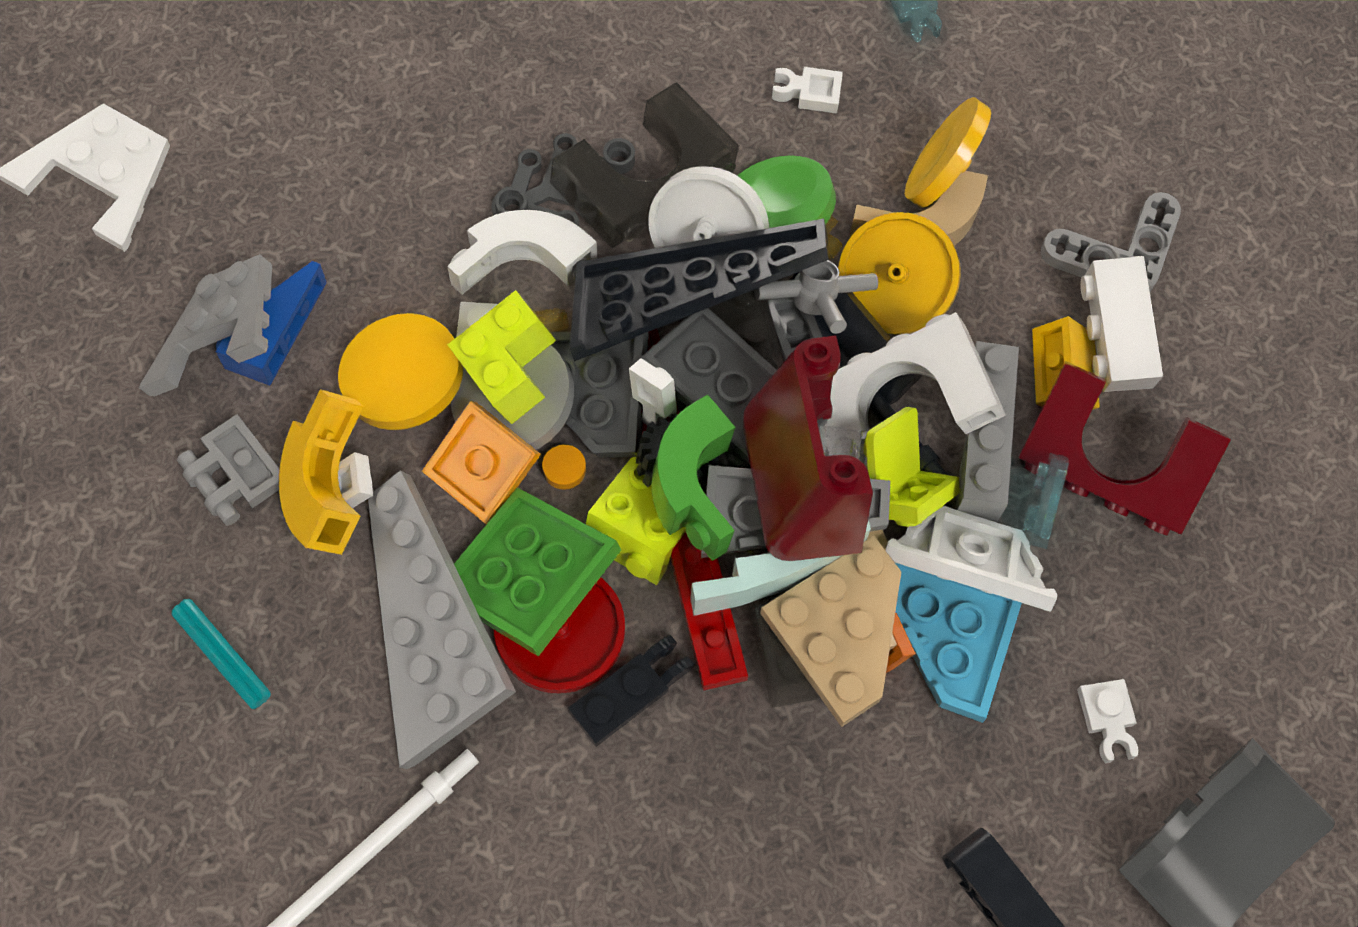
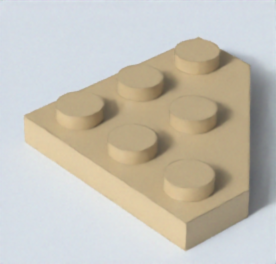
(841, 628)

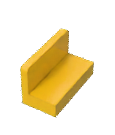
(1054, 345)

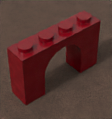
(1162, 496)

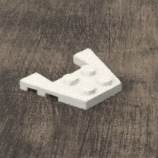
(105, 153)

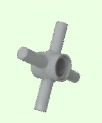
(817, 289)

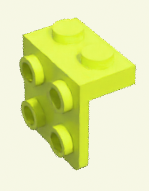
(895, 457)
(630, 518)

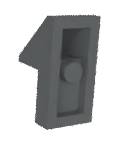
(792, 324)

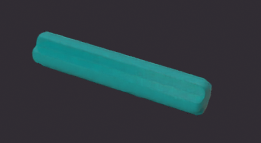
(221, 653)

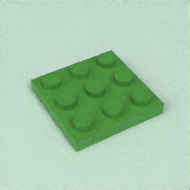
(532, 569)

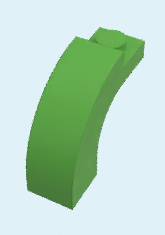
(688, 444)

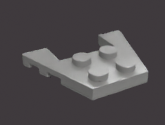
(220, 307)

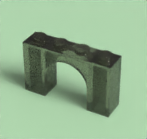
(621, 205)

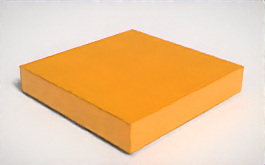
(480, 462)

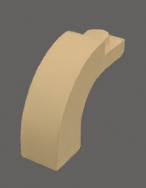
(952, 212)

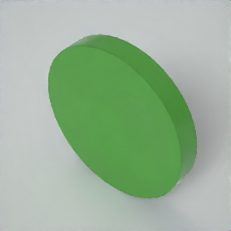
(792, 189)

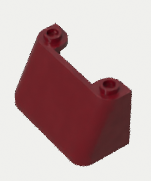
(804, 499)

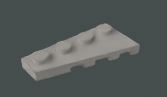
(735, 498)

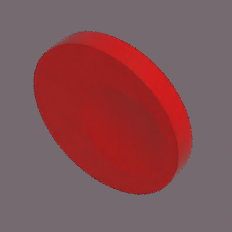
(578, 652)

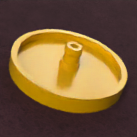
(948, 152)
(913, 266)
(400, 371)

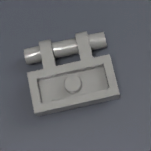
(244, 462)

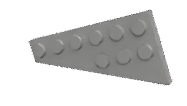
(435, 642)

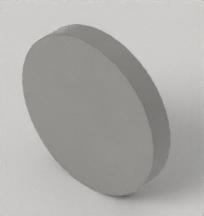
(547, 417)

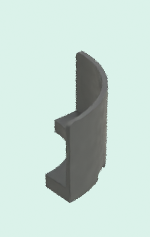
(1228, 844)

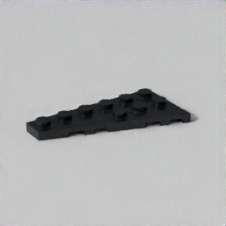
(656, 286)

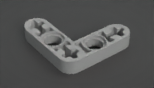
(1144, 229)

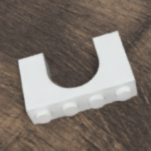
(937, 351)

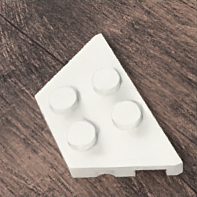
(976, 555)

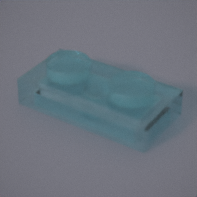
(1050, 482)

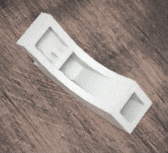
(521, 236)

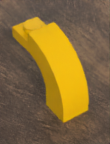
(310, 474)

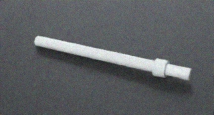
(435, 789)

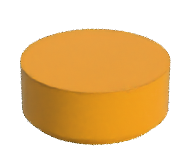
(564, 467)

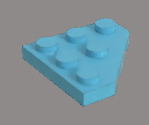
(956, 638)

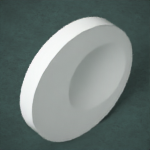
(703, 206)

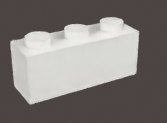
(1122, 324)

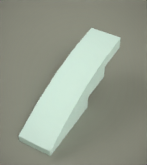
(754, 579)

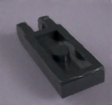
(627, 692)

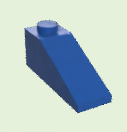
(288, 311)

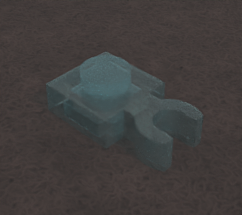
(921, 13)

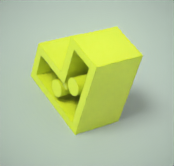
(497, 351)

